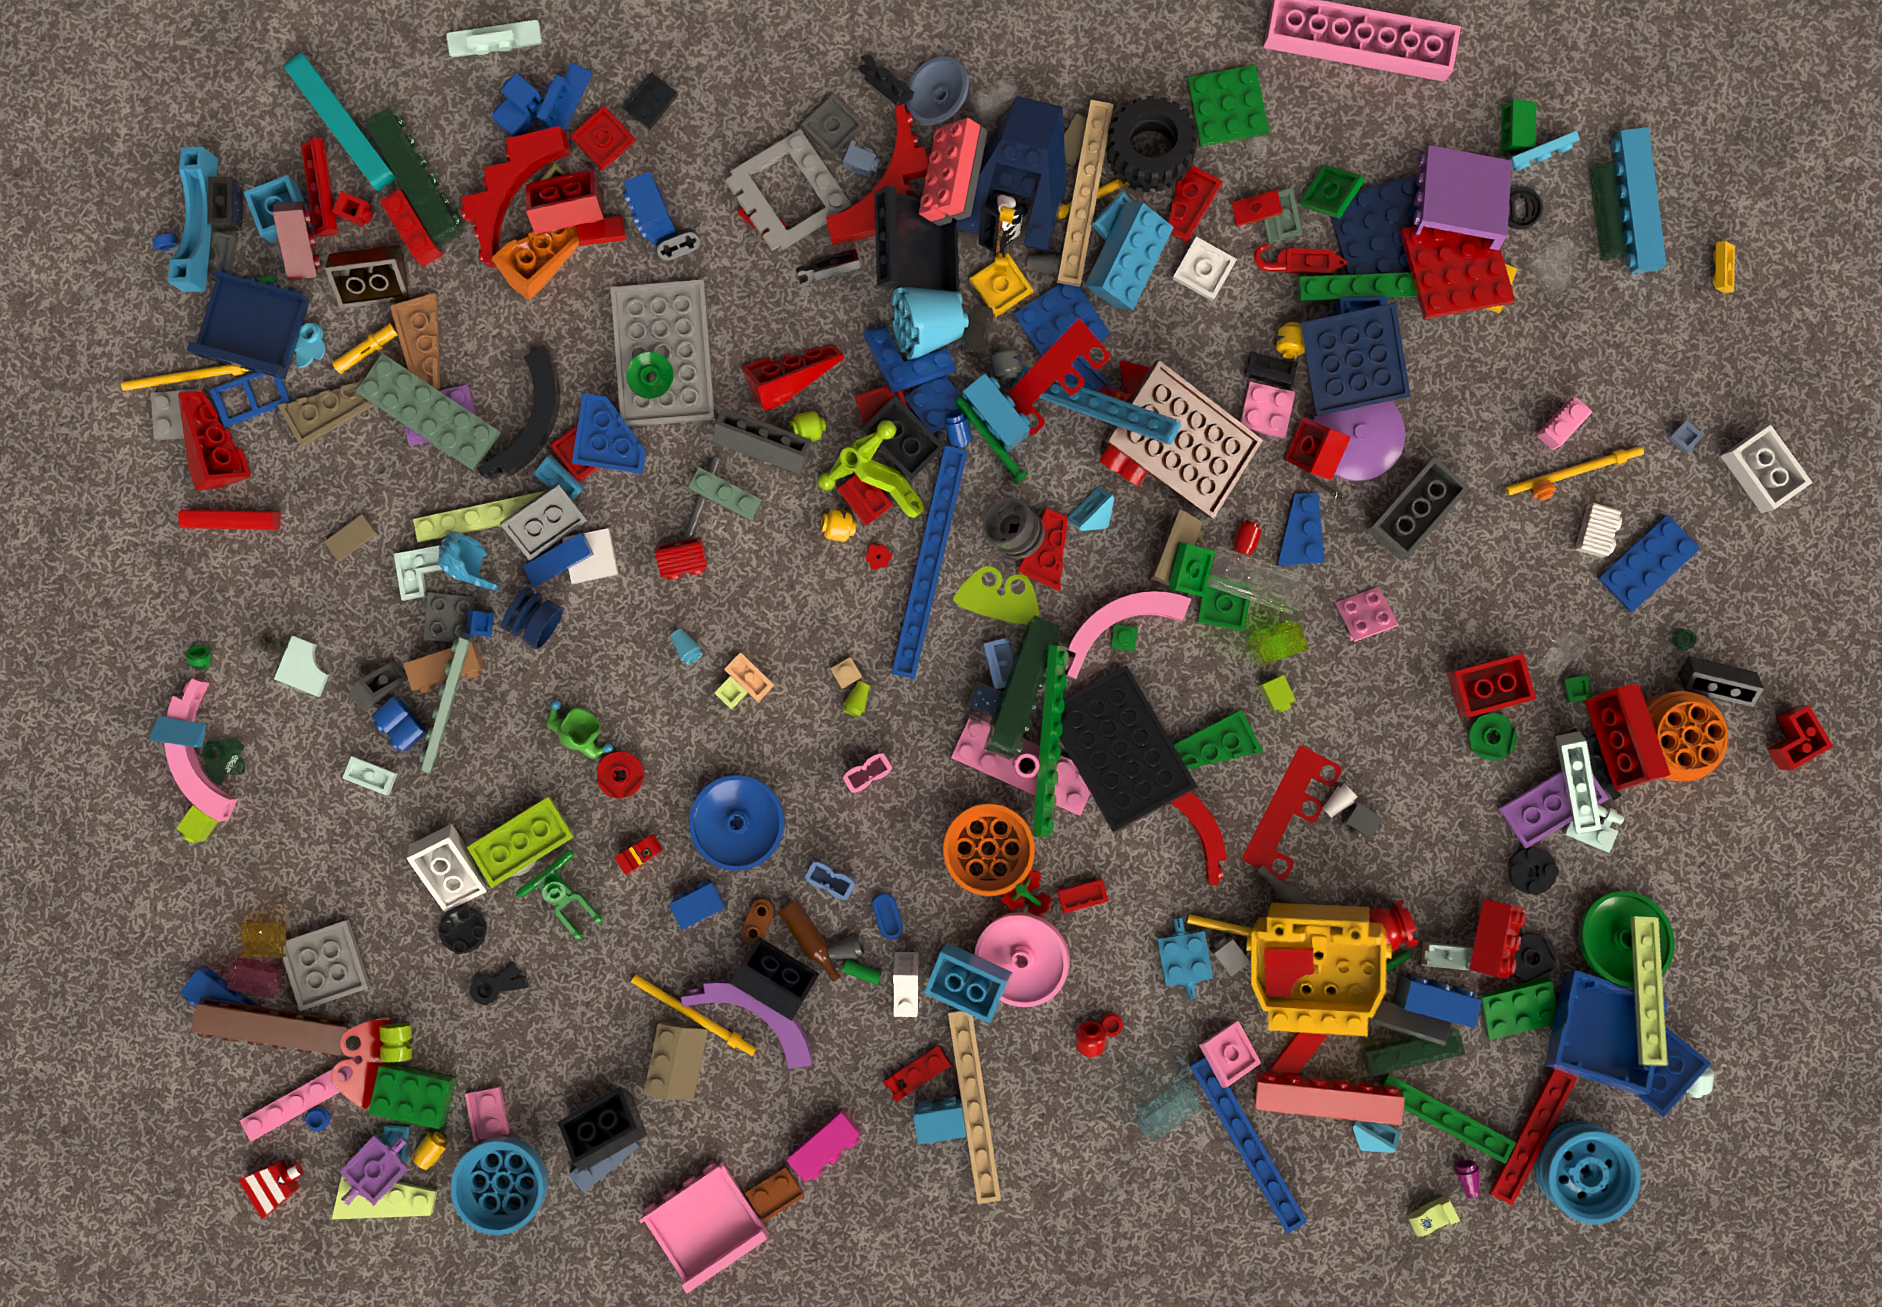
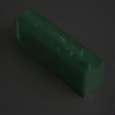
(1409, 1053)

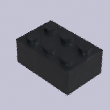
(911, 445)
(774, 978)
(602, 1128)

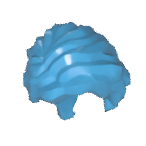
(461, 559)

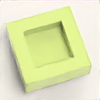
(731, 692)

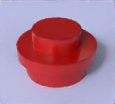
(1112, 1023)

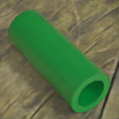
(862, 972)

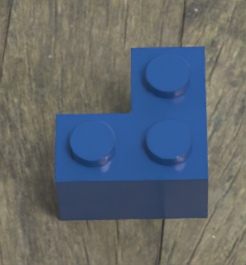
(519, 108)

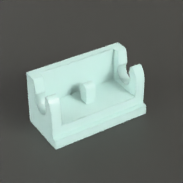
(1446, 955)

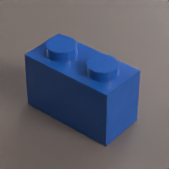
(697, 905)

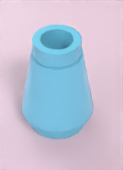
(686, 647)

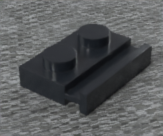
(650, 101)

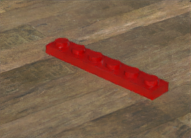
(1533, 1135)

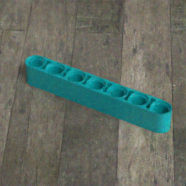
(339, 121)

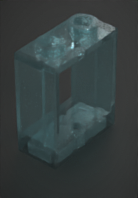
(1168, 1111)

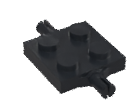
(1599, 766)

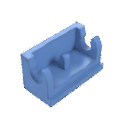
(999, 661)

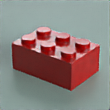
(564, 201)
(1491, 685)
(1497, 939)

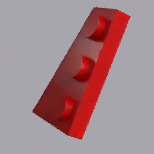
(1192, 201)
(1047, 561)

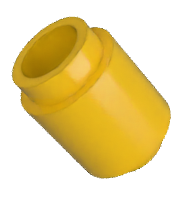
(429, 1150)

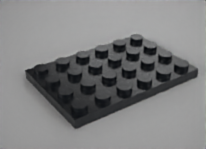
(1122, 750)

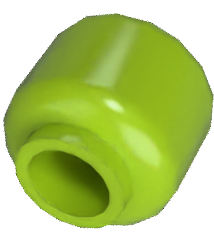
(808, 425)

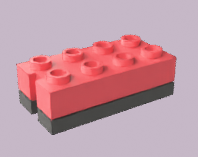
(953, 172)

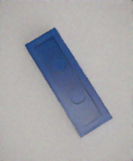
(558, 560)

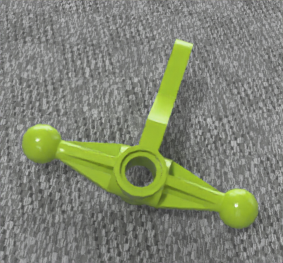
(872, 471)

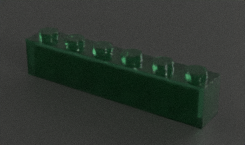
(414, 178)
(1021, 688)

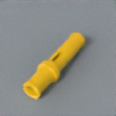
(359, 352)

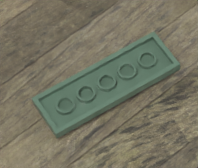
(428, 412)

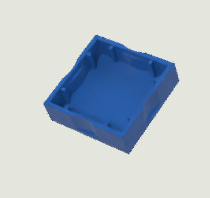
(1598, 1034)

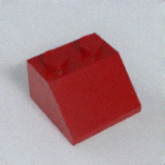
(1317, 448)

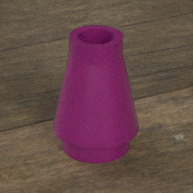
(1468, 1175)

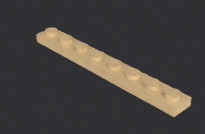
(1085, 193)
(974, 1107)

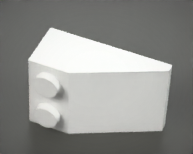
(446, 868)

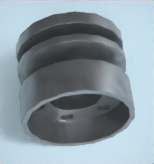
(1013, 528)

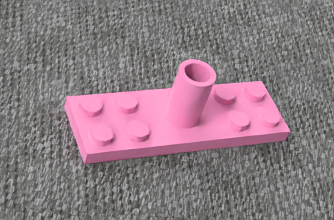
(1069, 791)

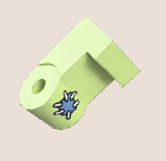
(1432, 1216)

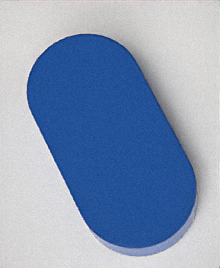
(887, 916)

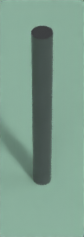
(700, 503)

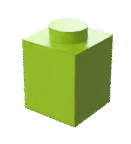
(1277, 694)
(196, 825)

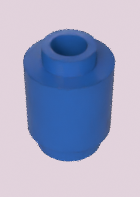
(958, 429)

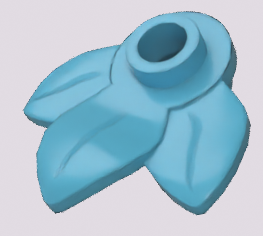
(309, 345)

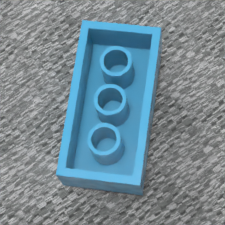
(1129, 255)

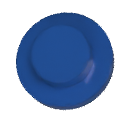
(317, 1118)

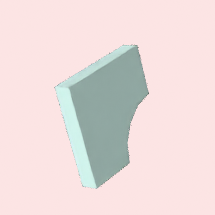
(300, 668)

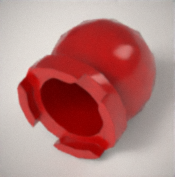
(1397, 924)

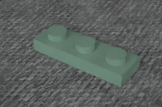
(724, 493)

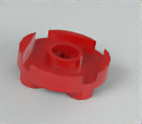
(623, 788)

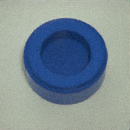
(165, 242)

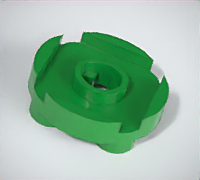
(1502, 728)

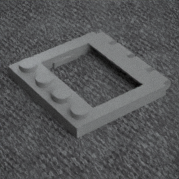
(814, 171)

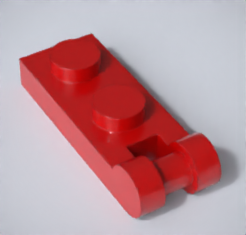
(917, 1072)

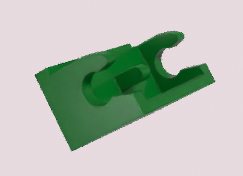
(1518, 126)

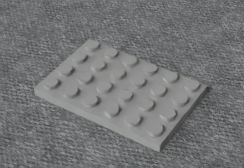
(673, 323)

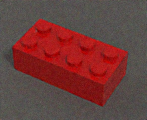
(1627, 737)

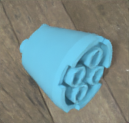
(926, 319)

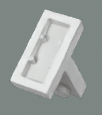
(905, 984)

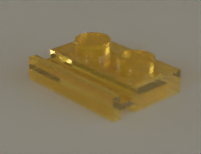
(263, 939)

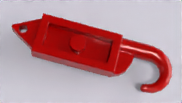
(1301, 261)

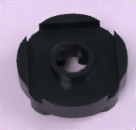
(1546, 870)
(1543, 961)

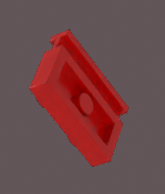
(865, 499)

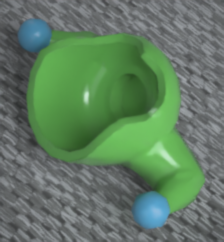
(577, 730)

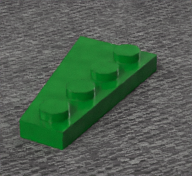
(1219, 742)

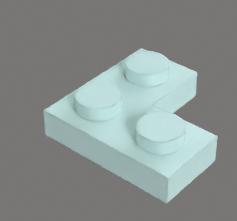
(411, 570)

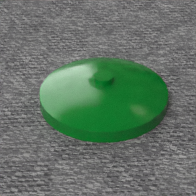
(1607, 935)

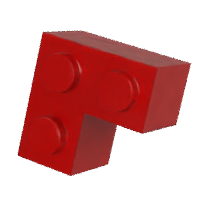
(1804, 740)

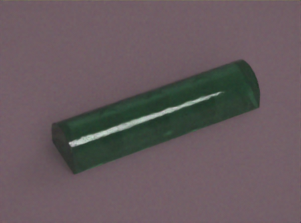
(1607, 212)

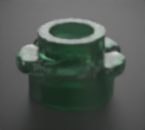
(1690, 639)

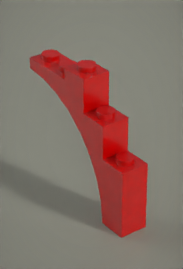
(906, 165)
(502, 181)

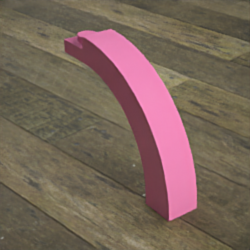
(1143, 603)
(184, 761)

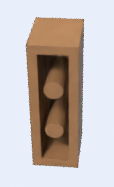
(430, 670)

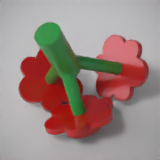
(1015, 898)

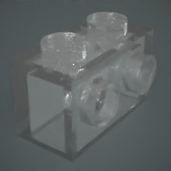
(994, 102)

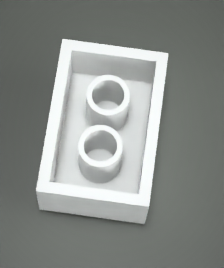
(1766, 469)

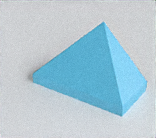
(1093, 511)
(1376, 1136)

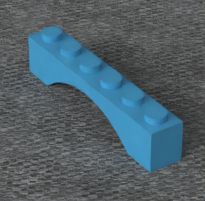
(190, 262)

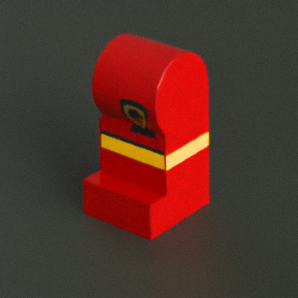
(638, 854)

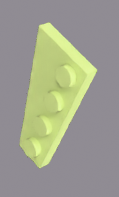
(399, 1201)

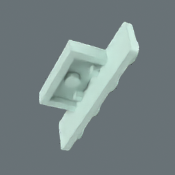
(494, 38)

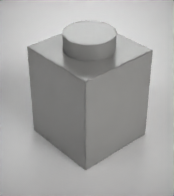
(1229, 955)

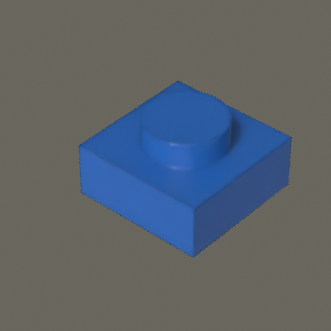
(479, 623)

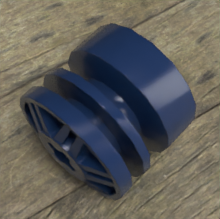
(529, 617)

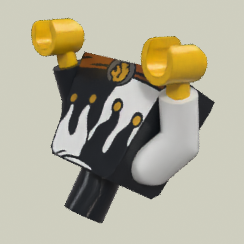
(999, 226)

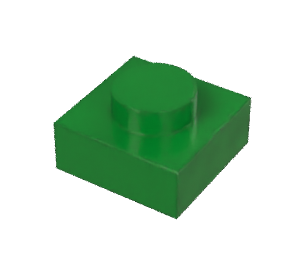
(1124, 637)
(1577, 688)

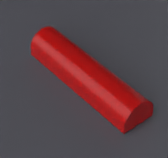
(319, 187)
(229, 519)

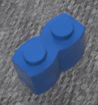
(399, 724)

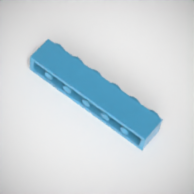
(1638, 200)

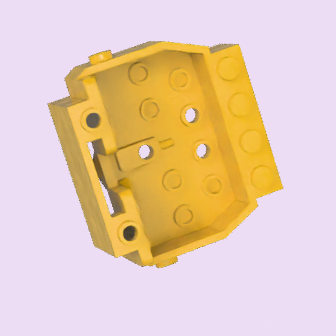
(1351, 964)

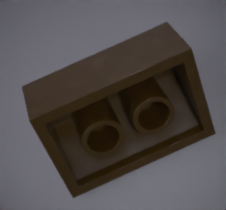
(368, 276)

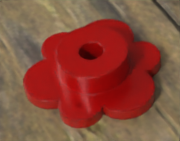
(875, 550)

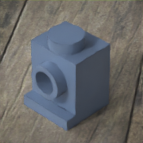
(861, 160)

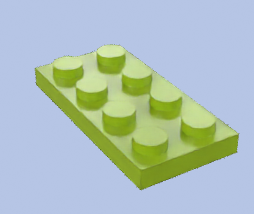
(520, 842)

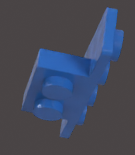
(563, 97)

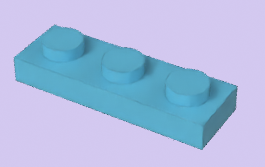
(1544, 151)

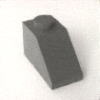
(378, 685)

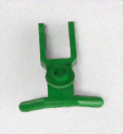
(559, 893)

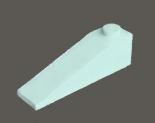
(1578, 781)

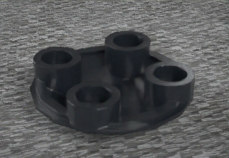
(462, 930)

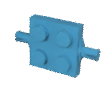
(1185, 958)

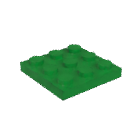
(1227, 105)

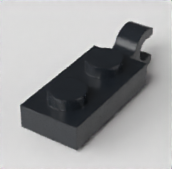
(885, 81)
(828, 267)

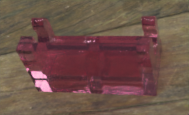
(256, 977)

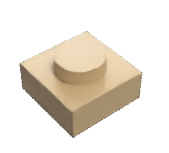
(846, 673)

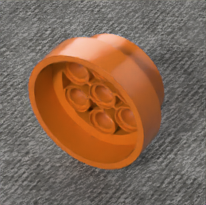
(1680, 705)
(1017, 865)

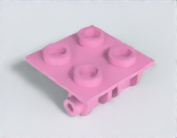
(1366, 614)

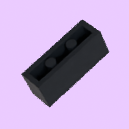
(1721, 681)

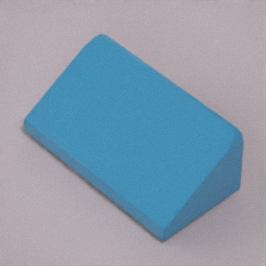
(178, 732)

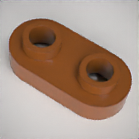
(758, 922)

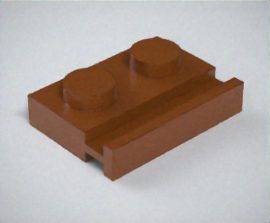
(774, 1193)

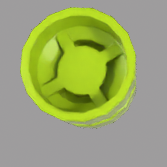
(396, 1043)

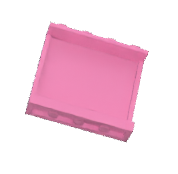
(705, 1225)

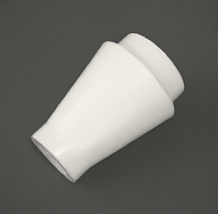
(1339, 800)

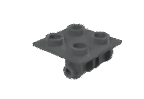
(446, 616)

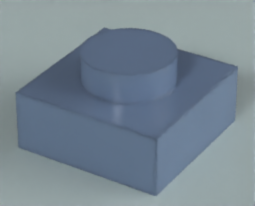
(1685, 436)

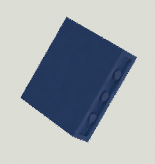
(251, 324)

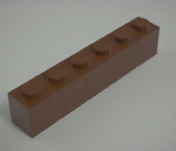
(268, 1026)

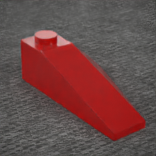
(209, 449)

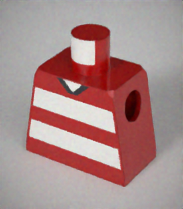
(271, 1186)

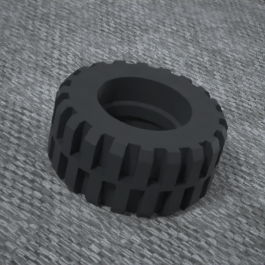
(1155, 116)

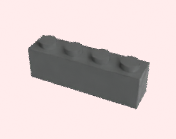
(762, 441)

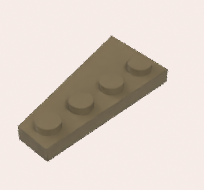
(322, 413)

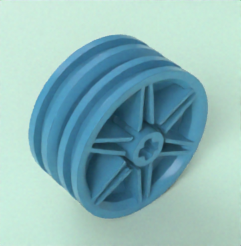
(1621, 1177)

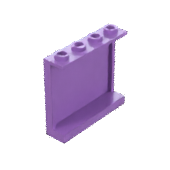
(1463, 194)

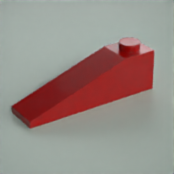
(782, 379)

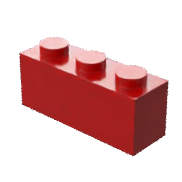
(410, 228)

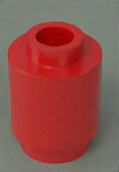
(1247, 538)

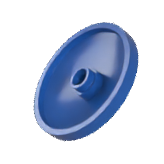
(737, 822)

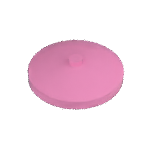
(1032, 953)

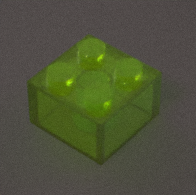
(1277, 644)

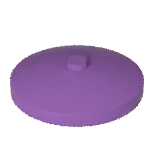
(1375, 439)

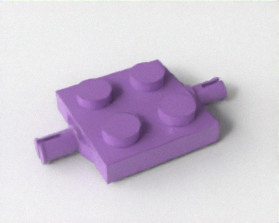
(374, 1170)

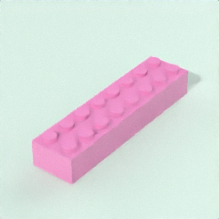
(1363, 37)

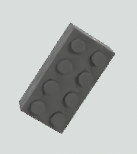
(1417, 509)

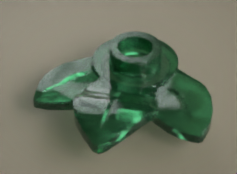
(226, 762)

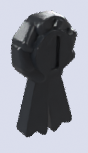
(487, 988)

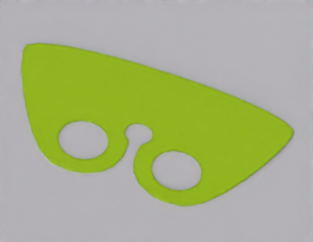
(985, 600)

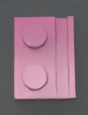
(487, 1113)

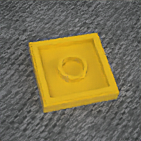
(1001, 289)

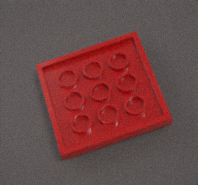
(1455, 272)

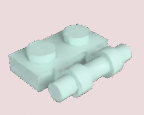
(1600, 839)

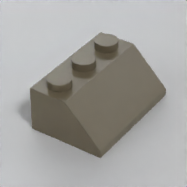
(1182, 529)
(675, 1061)

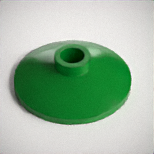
(641, 367)

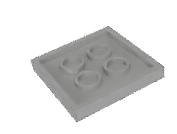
(324, 965)

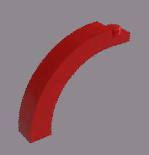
(1209, 835)

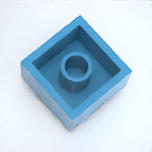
(262, 200)
(939, 1120)

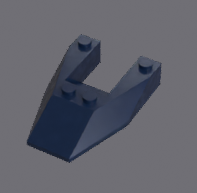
(1025, 161)

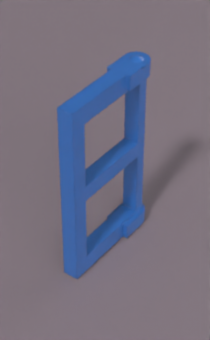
(256, 410)

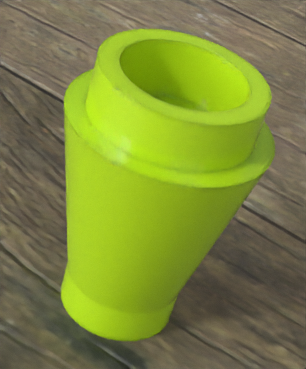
(856, 701)

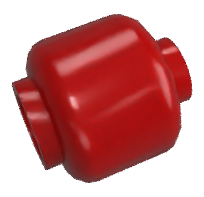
(1090, 1039)

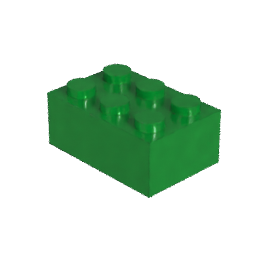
(412, 1095)

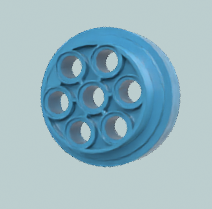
(471, 1197)

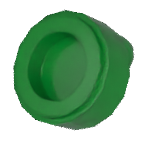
(198, 656)

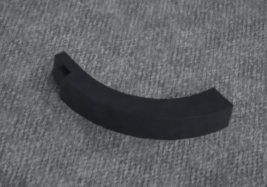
(541, 420)

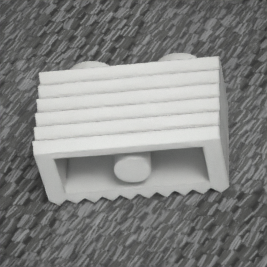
(1598, 530)

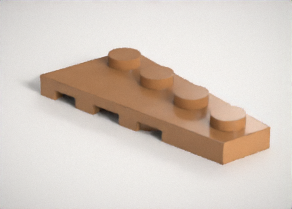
(419, 336)

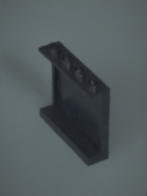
(912, 248)

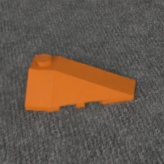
(535, 259)

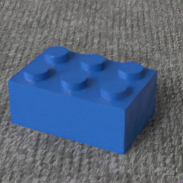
(648, 207)
(1437, 1000)

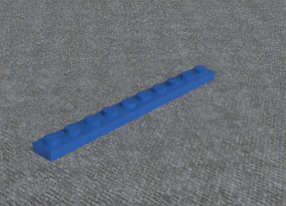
(929, 562)

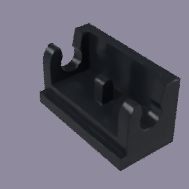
(1270, 370)

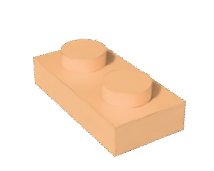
(749, 677)

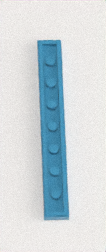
(1112, 410)

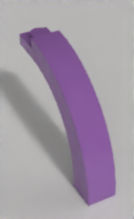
(789, 1032)

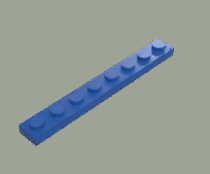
(1249, 1147)

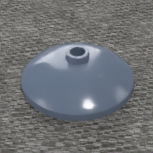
(938, 90)

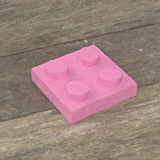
(1267, 409)
(1230, 1054)

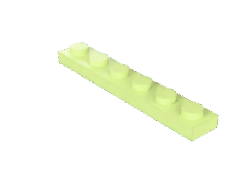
(468, 518)
(1648, 991)

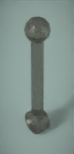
(1338, 496)

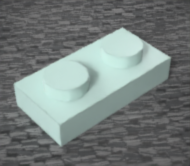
(369, 775)

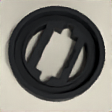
(1529, 195)

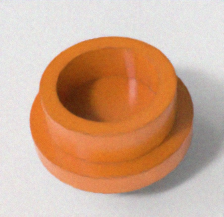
(1543, 490)

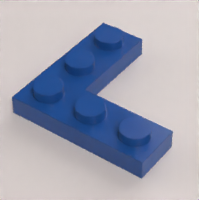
(903, 374)

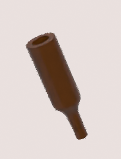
(808, 936)

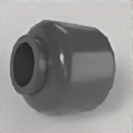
(1006, 362)

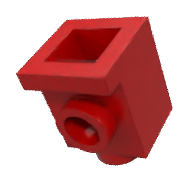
(347, 205)

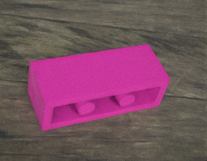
(824, 1146)

